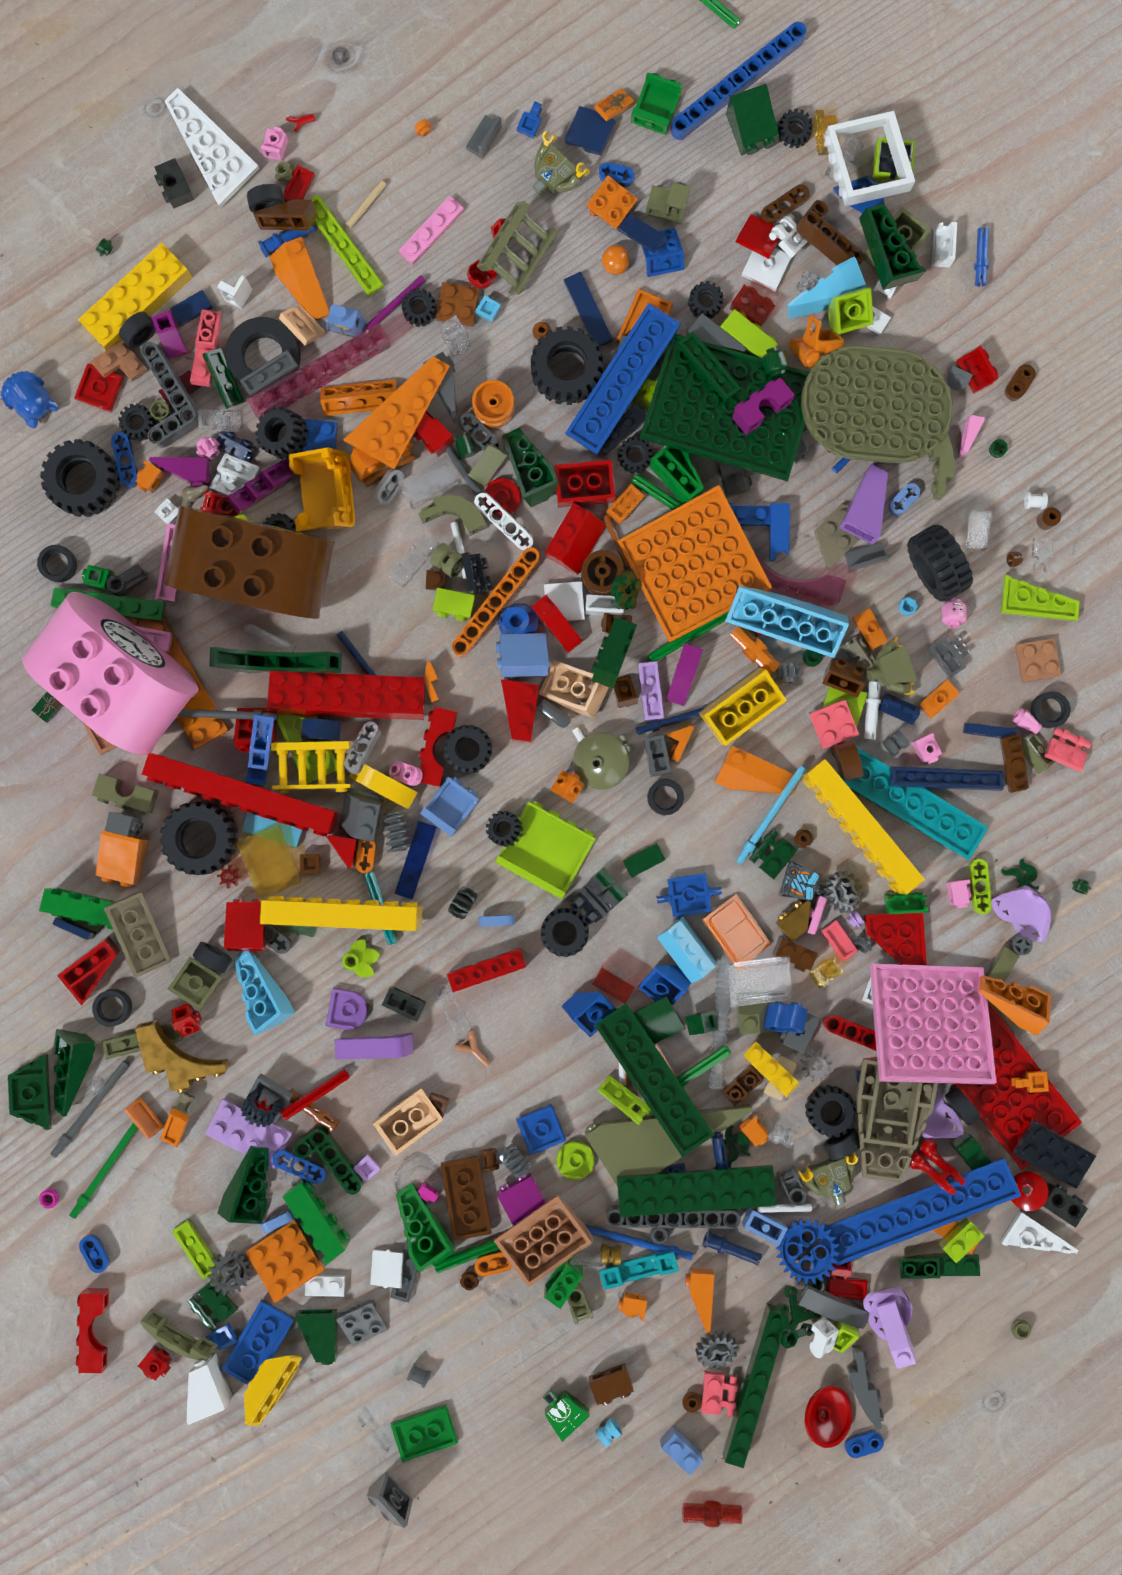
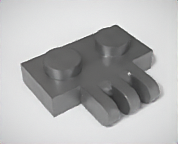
(949, 655)

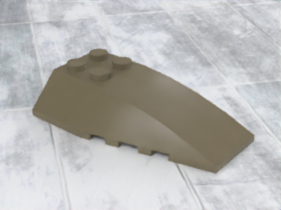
(890, 1121)

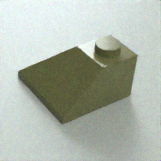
(752, 1018)

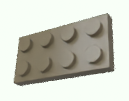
(137, 934)

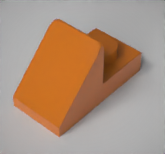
(681, 737)

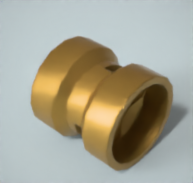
(615, 1256)

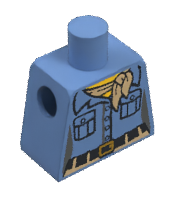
(343, 321)

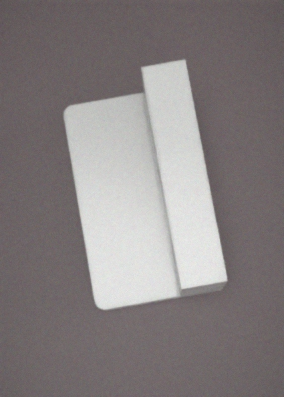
(236, 295)
(601, 604)

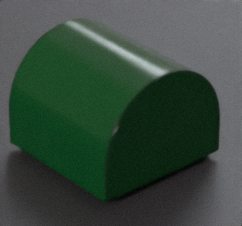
(464, 446)

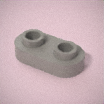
(389, 487)

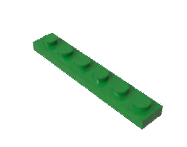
(126, 606)

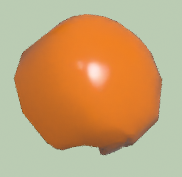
(615, 259)

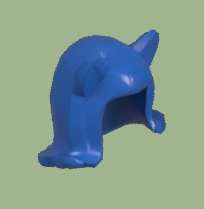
(27, 396)

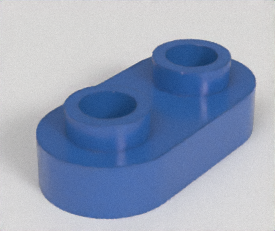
(92, 1254)
(863, 1441)

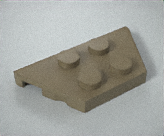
(833, 540)

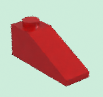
(556, 623)

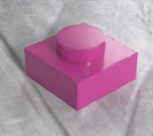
(428, 1192)

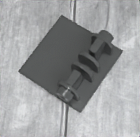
(362, 1322)

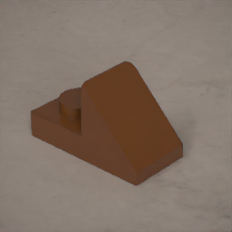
(625, 692)

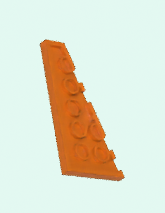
(394, 422)

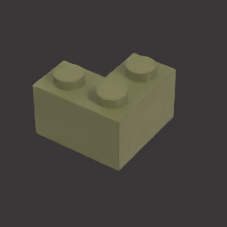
(668, 203)

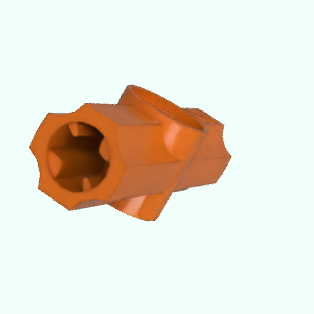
(754, 649)

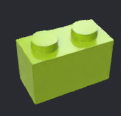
(453, 604)
(961, 1240)

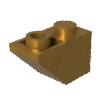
(796, 921)

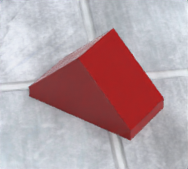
(345, 848)

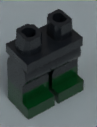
(591, 900)

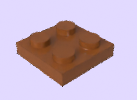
(457, 301)

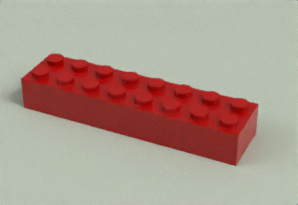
(346, 695)

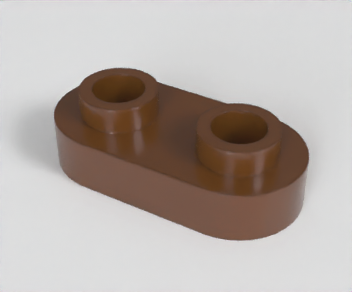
(1020, 381)

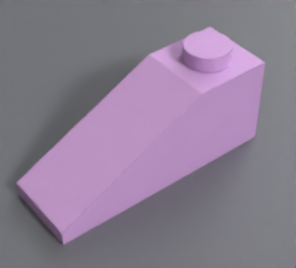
(896, 1334)

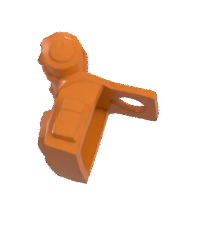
(814, 343)

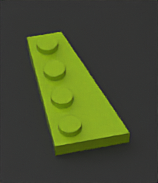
(1031, 601)

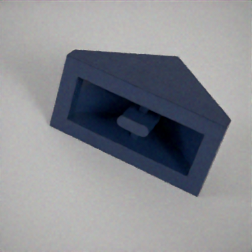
(320, 729)

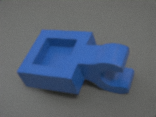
(530, 121)

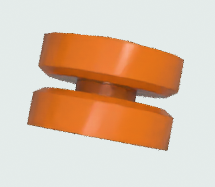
(484, 403)

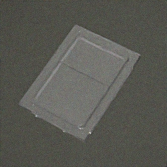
(759, 981)

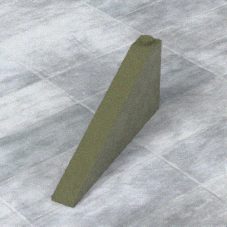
(646, 1147)

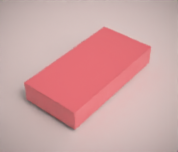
(839, 940)

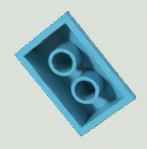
(687, 950)

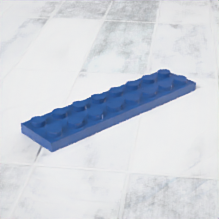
(622, 379)

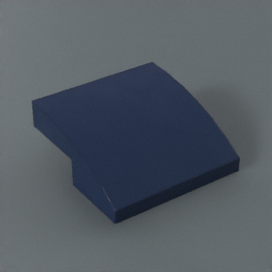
(589, 131)

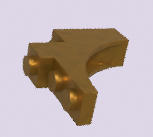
(181, 1068)

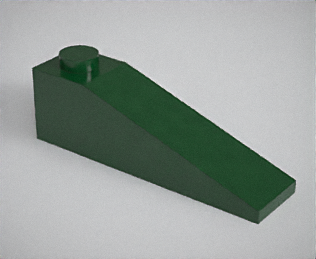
(532, 470)
(73, 1060)
(245, 1195)

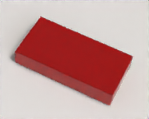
(299, 184)
(850, 1288)

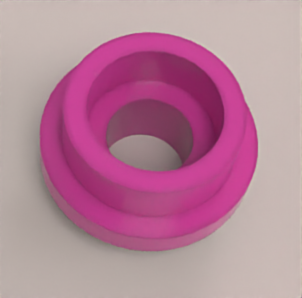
(45, 1202)

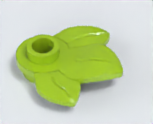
(363, 957)

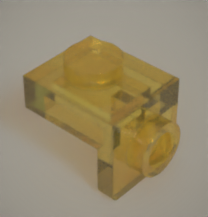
(826, 972)

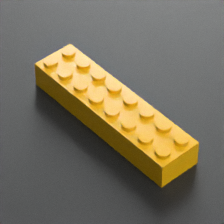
(862, 827)
(341, 914)

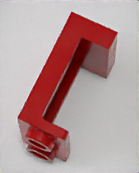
(243, 926)

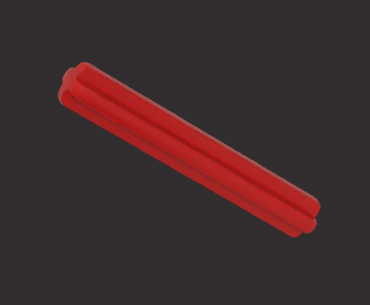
(315, 1094)

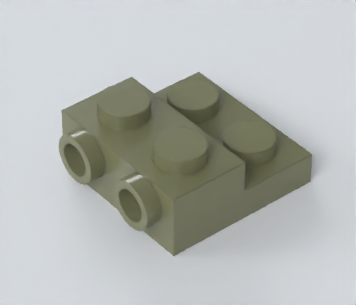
(195, 983)

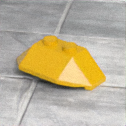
(268, 1387)

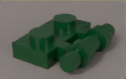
(777, 858)
(220, 1305)

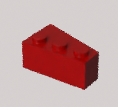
(433, 435)
(87, 971)

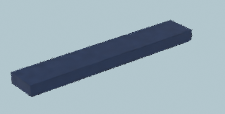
(946, 778)

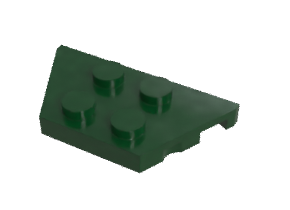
(31, 1093)

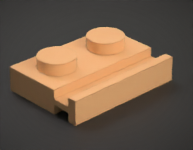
(302, 324)

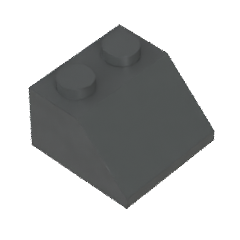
(361, 816)

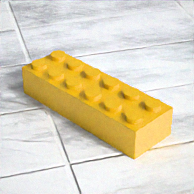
(141, 289)

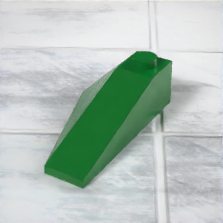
(425, 1235)

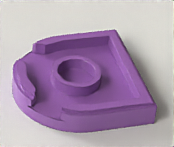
(346, 1009)

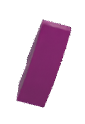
(684, 674)

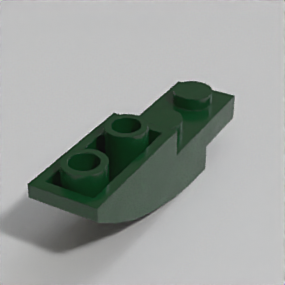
(938, 1264)

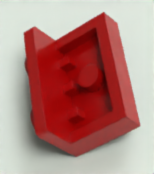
(979, 366)

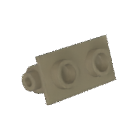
(857, 648)

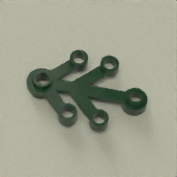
(789, 1335)

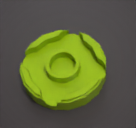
(575, 1160)

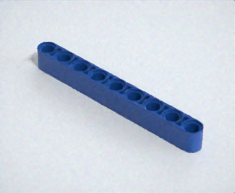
(742, 73)

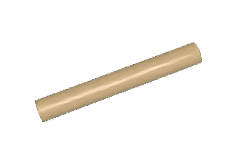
(365, 204)

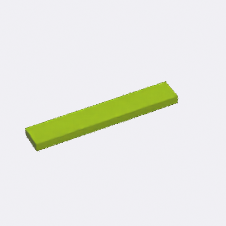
(346, 249)

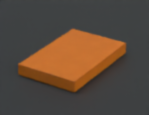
(638, 305)

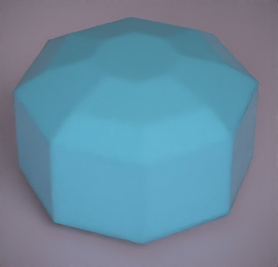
(907, 606)

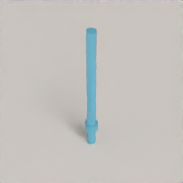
(749, 846)

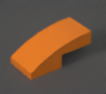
(431, 678)

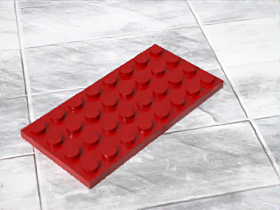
(1011, 1109)

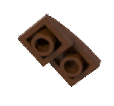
(743, 1085)

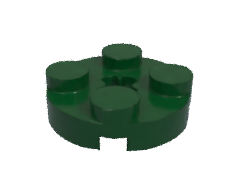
(625, 590)

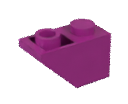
(169, 334)

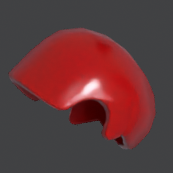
(480, 278)

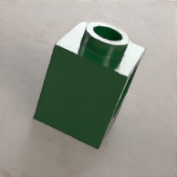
(701, 1023)

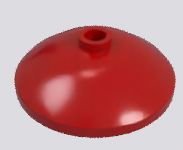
(828, 1416)

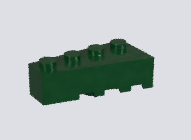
(888, 248)

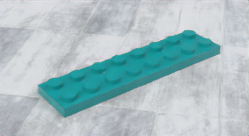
(918, 808)

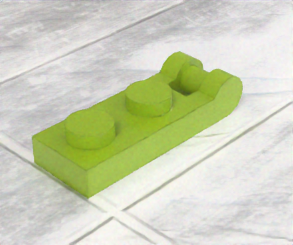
(623, 1099)

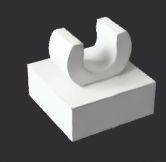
(167, 511)

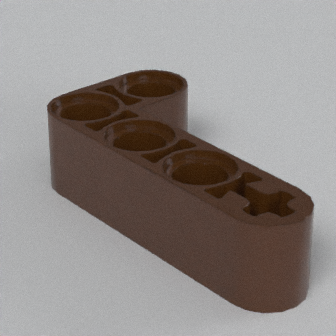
(825, 236)

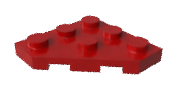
(899, 936)

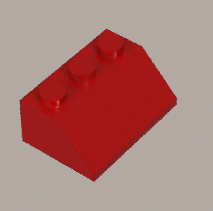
(575, 538)

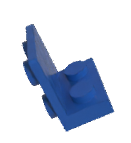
(667, 258)

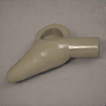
(191, 494)

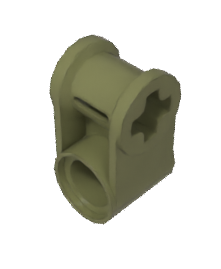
(580, 1306)

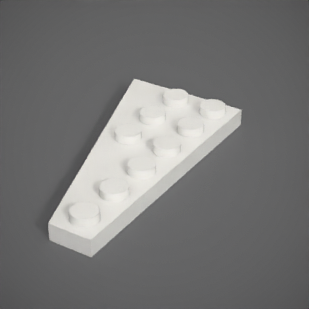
(217, 156)

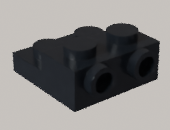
(476, 575)

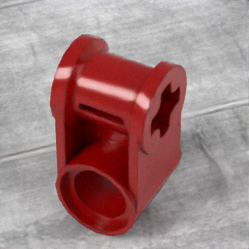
(217, 504)

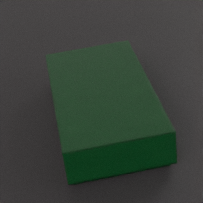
(644, 860)

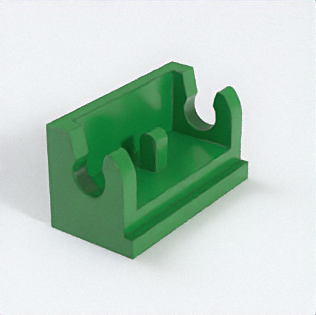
(905, 903)

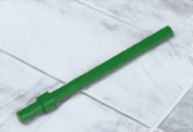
(84, 1199)

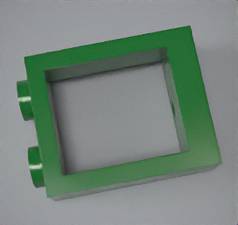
(560, 1287)

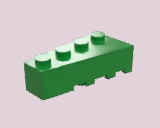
(76, 906)
(317, 1220)

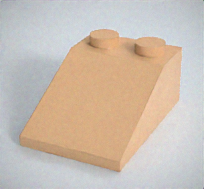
(573, 689)
(407, 1121)

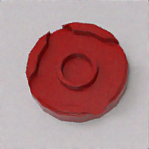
(505, 493)

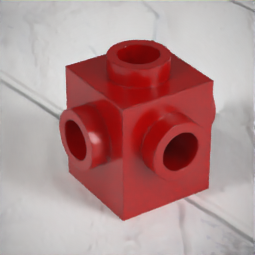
(186, 1019)
(155, 1363)

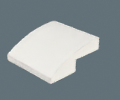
(232, 475)

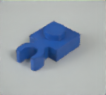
(223, 1336)

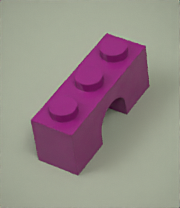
(775, 395)

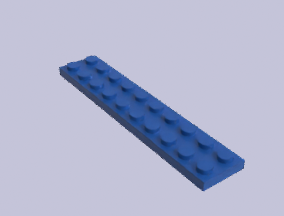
(922, 1211)

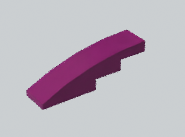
(261, 486)

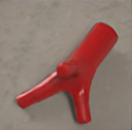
(301, 120)

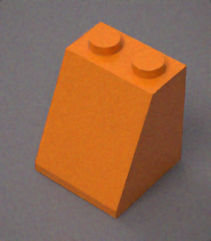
(121, 858)

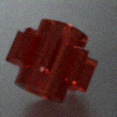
(231, 871)

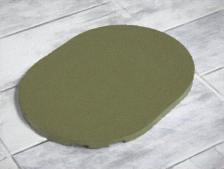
(876, 404)

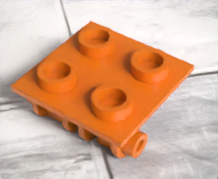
(611, 202)

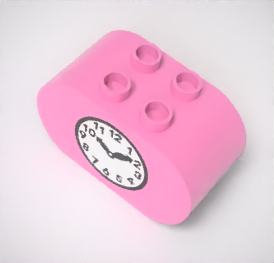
(109, 673)

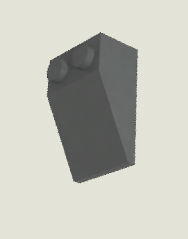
(447, 388)
(391, 1500)

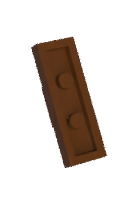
(1014, 762)

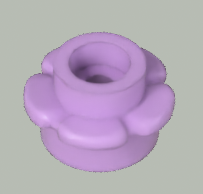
(855, 919)

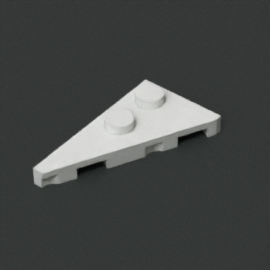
(1030, 1234)

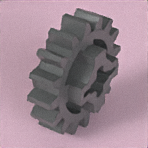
(843, 892)
(224, 1279)
(716, 1349)

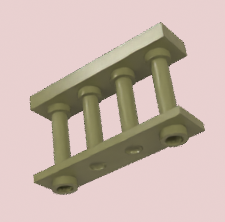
(499, 246)

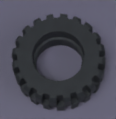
(559, 342)
(59, 465)
(940, 563)
(173, 838)

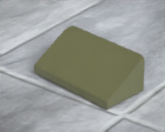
(487, 464)
(1034, 752)
(1002, 964)

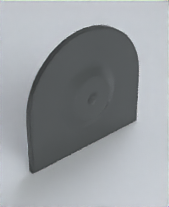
(958, 378)

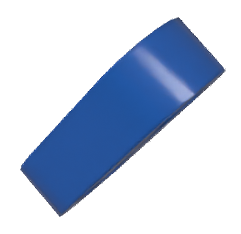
(617, 173)

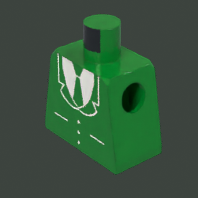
(565, 1413)

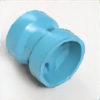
(608, 1432)

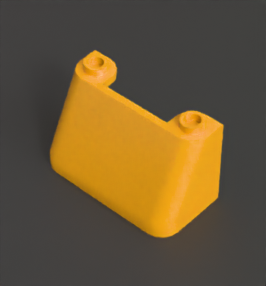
(324, 489)

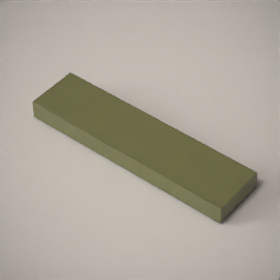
(129, 1043)

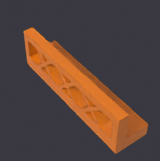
(358, 399)

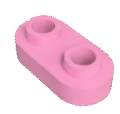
(405, 773)

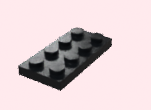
(1054, 1154)

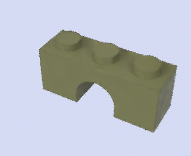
(108, 789)

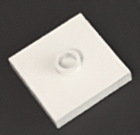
(766, 271)

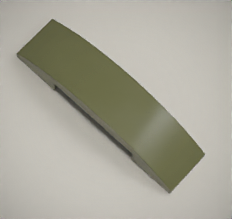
(175, 1339)

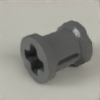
(419, 1375)

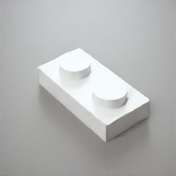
(326, 1286)

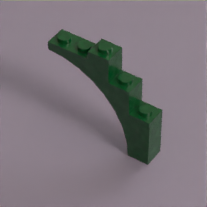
(263, 661)

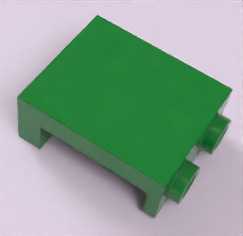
(656, 103)

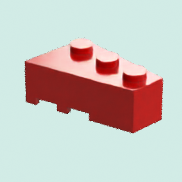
(521, 708)

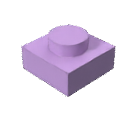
(367, 1168)

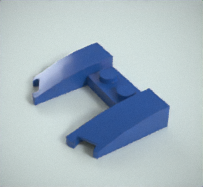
(773, 516)

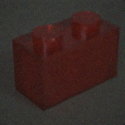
(613, 984)

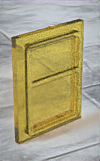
(268, 862)

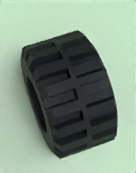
(270, 427)
(459, 734)
(556, 947)
(840, 1124)

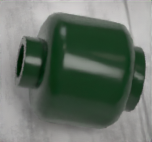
(775, 362)

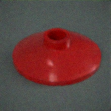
(1037, 1195)

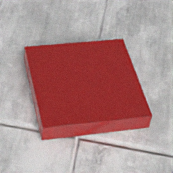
(756, 236)
(97, 390)

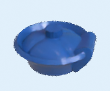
(518, 619)

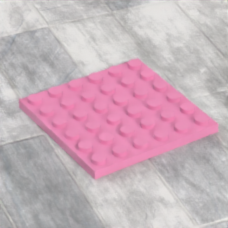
(931, 1024)

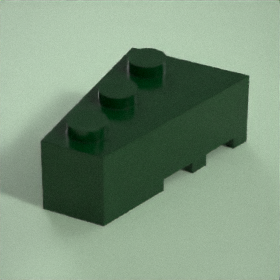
(613, 652)

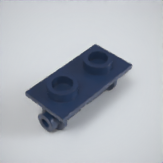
(243, 446)
(899, 708)

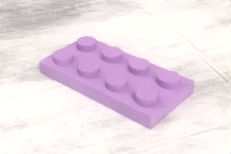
(234, 1131)

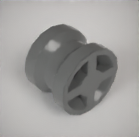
(1025, 945)

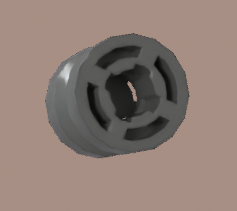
(895, 743)

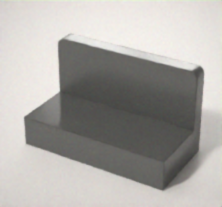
(484, 136)
(866, 557)

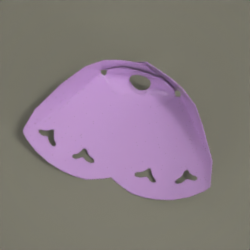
(1026, 910)
(938, 1125)
(884, 1296)

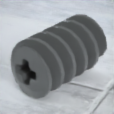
(396, 831)

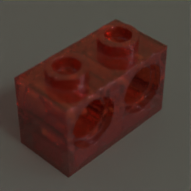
(750, 309)

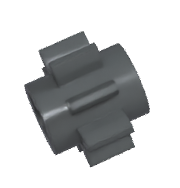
(788, 673)

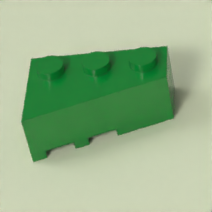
(677, 473)

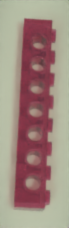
(321, 371)

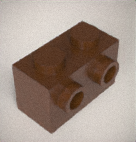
(845, 676)
(800, 956)
(611, 1384)

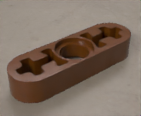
(788, 196)

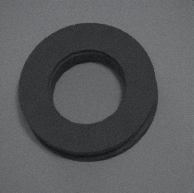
(252, 330)

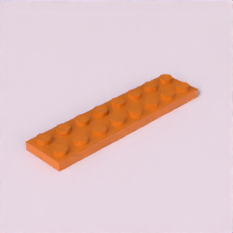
(198, 729)

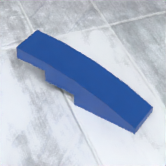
(260, 749)

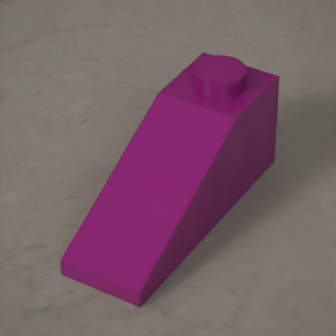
(191, 470)

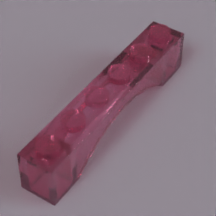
(825, 588)

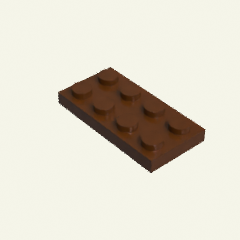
(466, 1198)

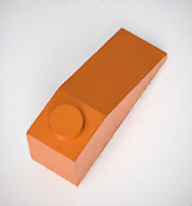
(701, 1286)

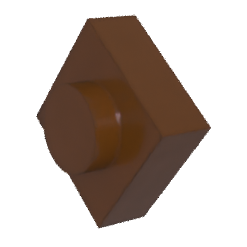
(435, 579)
(309, 863)
(439, 1102)

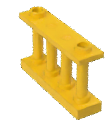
(320, 749)

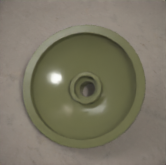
(612, 758)

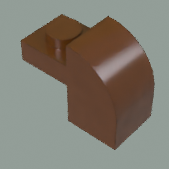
(847, 760)

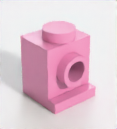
(276, 149)
(920, 746)
(959, 893)

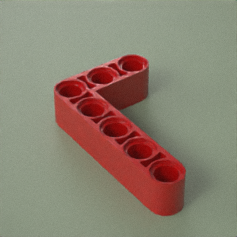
(857, 1036)

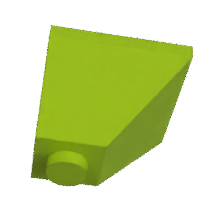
(851, 311)

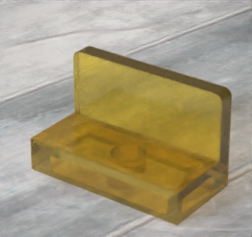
(820, 126)

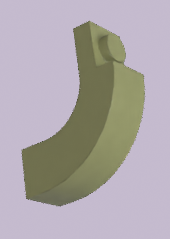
(457, 507)

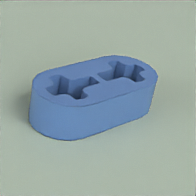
(901, 496)
(497, 920)
(277, 1221)

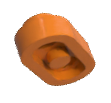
(494, 1264)

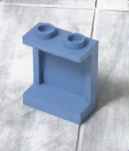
(450, 806)

